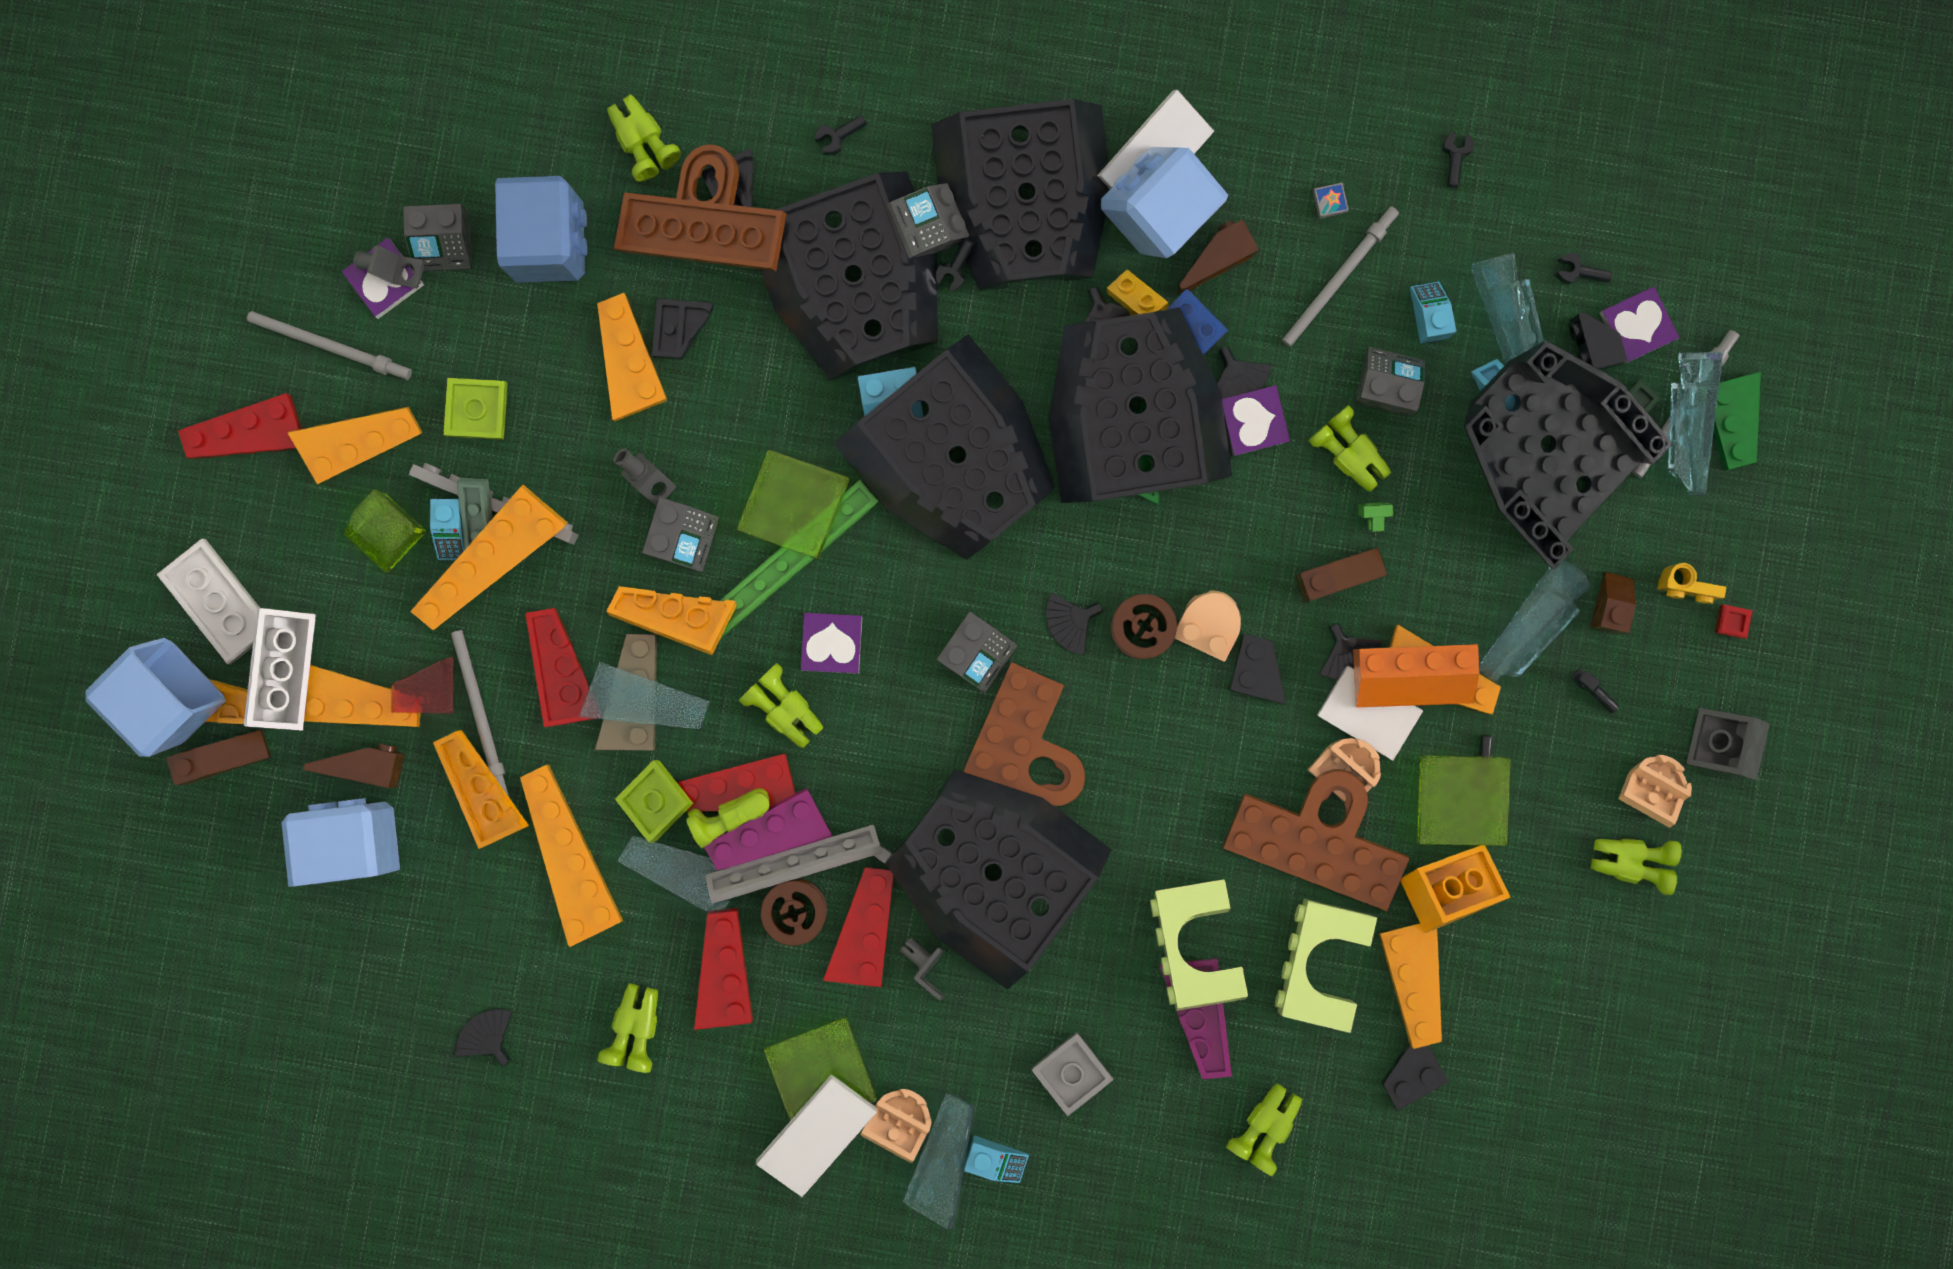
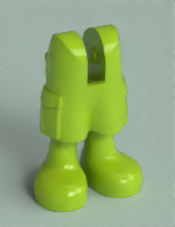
(641, 129)
(1359, 453)
(788, 713)
(730, 816)
(1630, 858)
(632, 1021)
(1268, 1120)

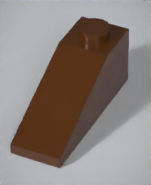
(1225, 251)
(1340, 575)
(218, 758)
(372, 766)

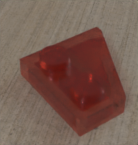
(425, 690)

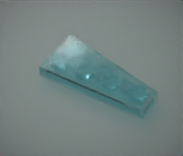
(636, 699)
(674, 870)
(940, 1170)

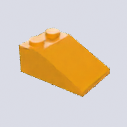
(1454, 888)

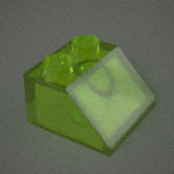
(383, 530)

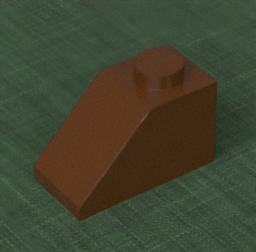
(1614, 604)

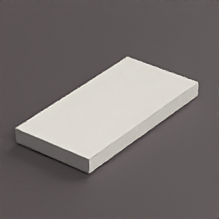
(1170, 125)
(213, 599)
(816, 1135)

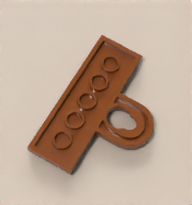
(701, 230)
(1014, 740)
(1316, 850)

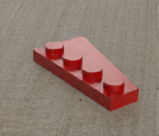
(244, 431)
(557, 669)
(726, 785)
(863, 938)
(723, 976)

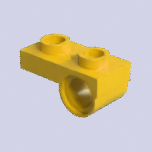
(1135, 295)
(1702, 592)

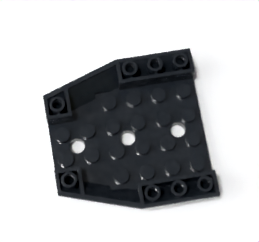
(1056, 160)
(829, 310)
(1593, 434)
(1102, 439)
(909, 459)
(1039, 858)

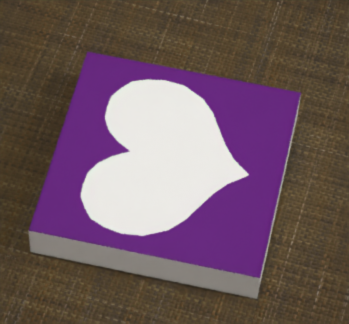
(377, 293)
(1641, 323)
(1255, 420)
(831, 643)

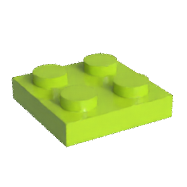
(475, 408)
(654, 801)

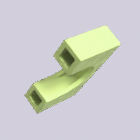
(1316, 924)
(1189, 986)

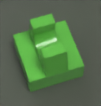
(1375, 514)

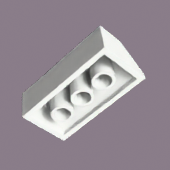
(279, 669)

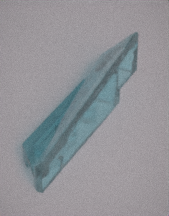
(1508, 305)
(1694, 418)
(1537, 622)

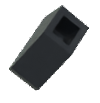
(1597, 342)

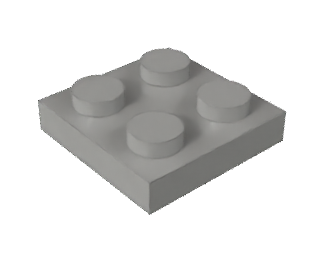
(1072, 1073)

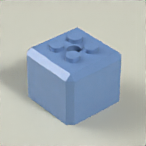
(540, 229)

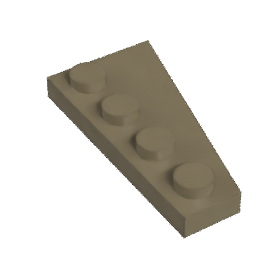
(639, 658)

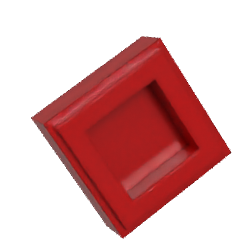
(1733, 621)

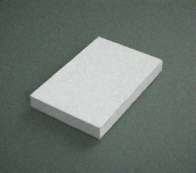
(1379, 726)

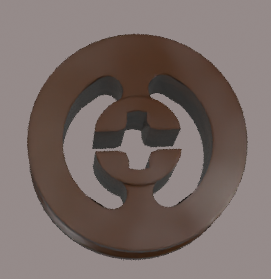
(1125, 614)
(802, 933)

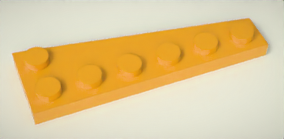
(504, 542)
(575, 879)

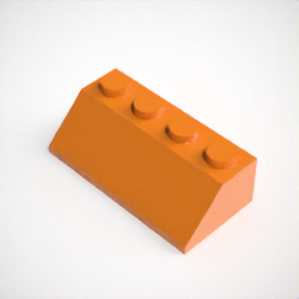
(1415, 675)

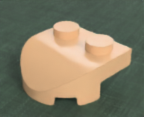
(1210, 624)
(1352, 756)
(1657, 788)
(899, 1123)

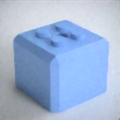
(1163, 200)
(154, 697)
(340, 842)

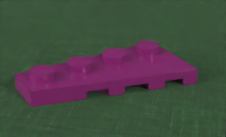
(783, 827)
(1206, 1030)

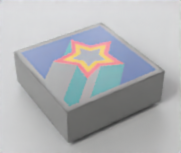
(1330, 200)

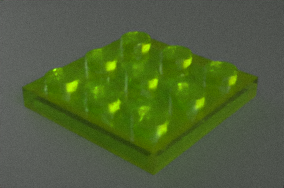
(793, 504)
(1463, 800)
(811, 1057)

